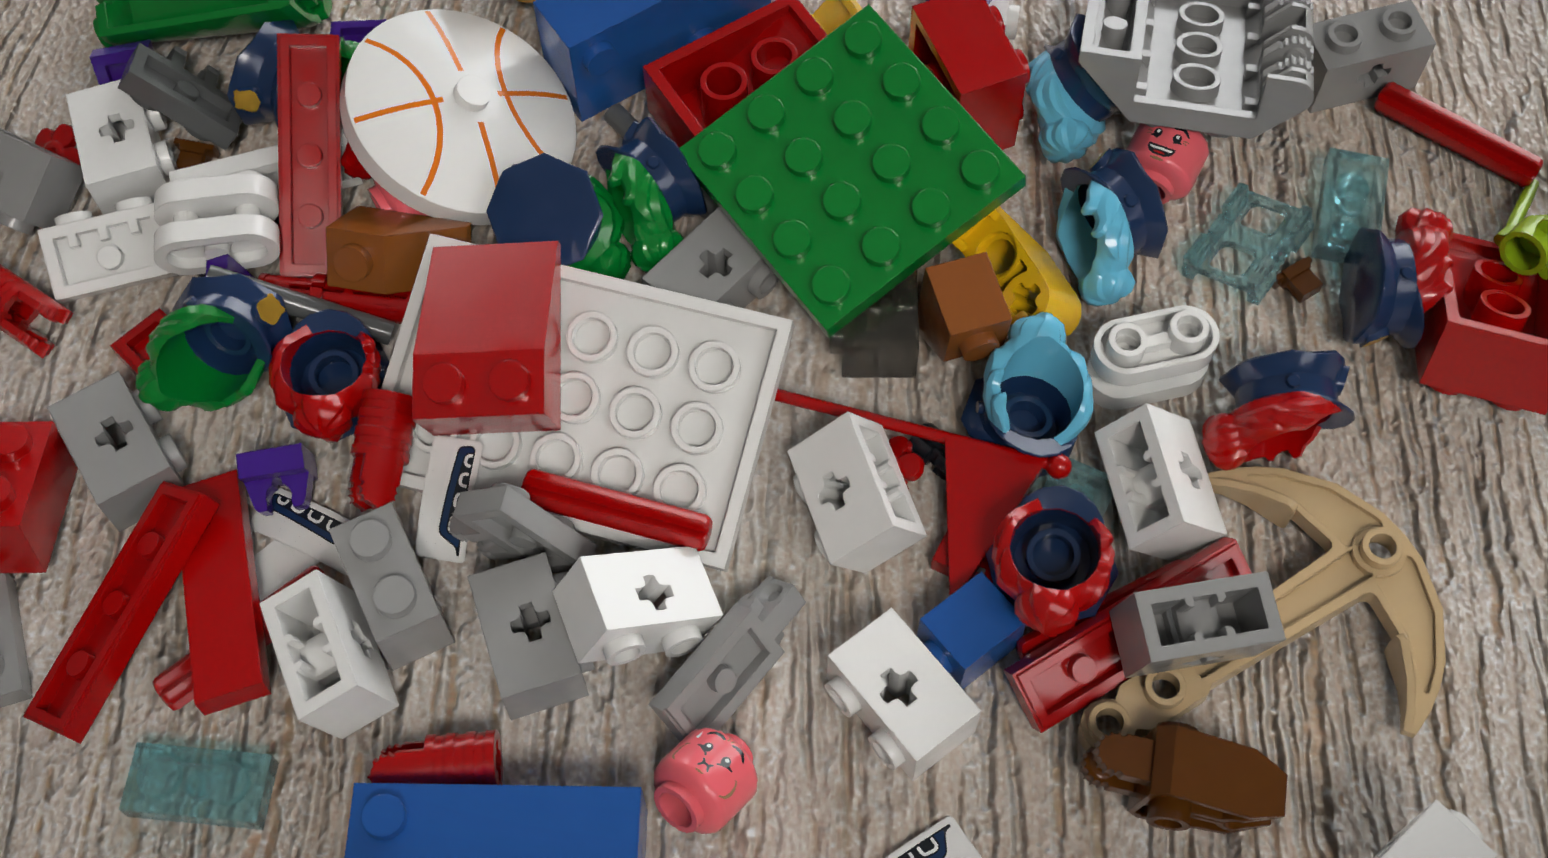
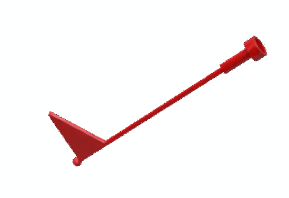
(981, 482)

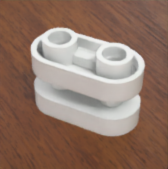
(216, 218)
(1151, 356)

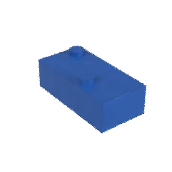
(605, 43)
(496, 821)

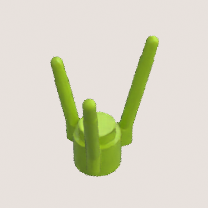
(1525, 240)

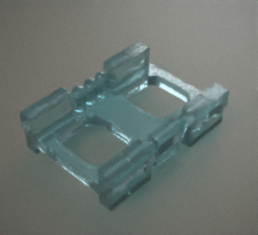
(1267, 249)

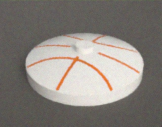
(447, 106)

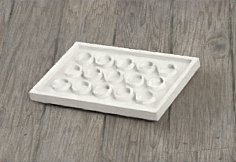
(655, 401)

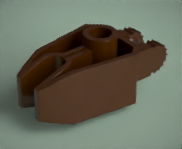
(1188, 779)

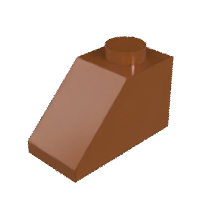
(382, 248)
(963, 309)

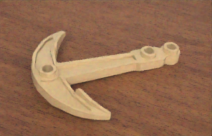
(1345, 575)

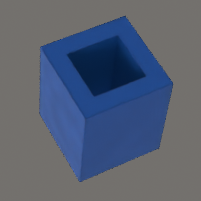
(971, 630)

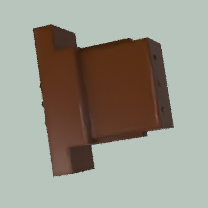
(194, 152)
(1299, 280)

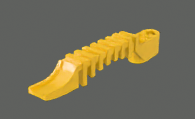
(1033, 279)

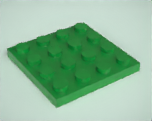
(851, 169)

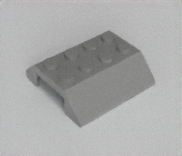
(1202, 61)

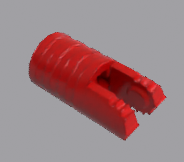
(21, 305)
(380, 447)
(442, 759)

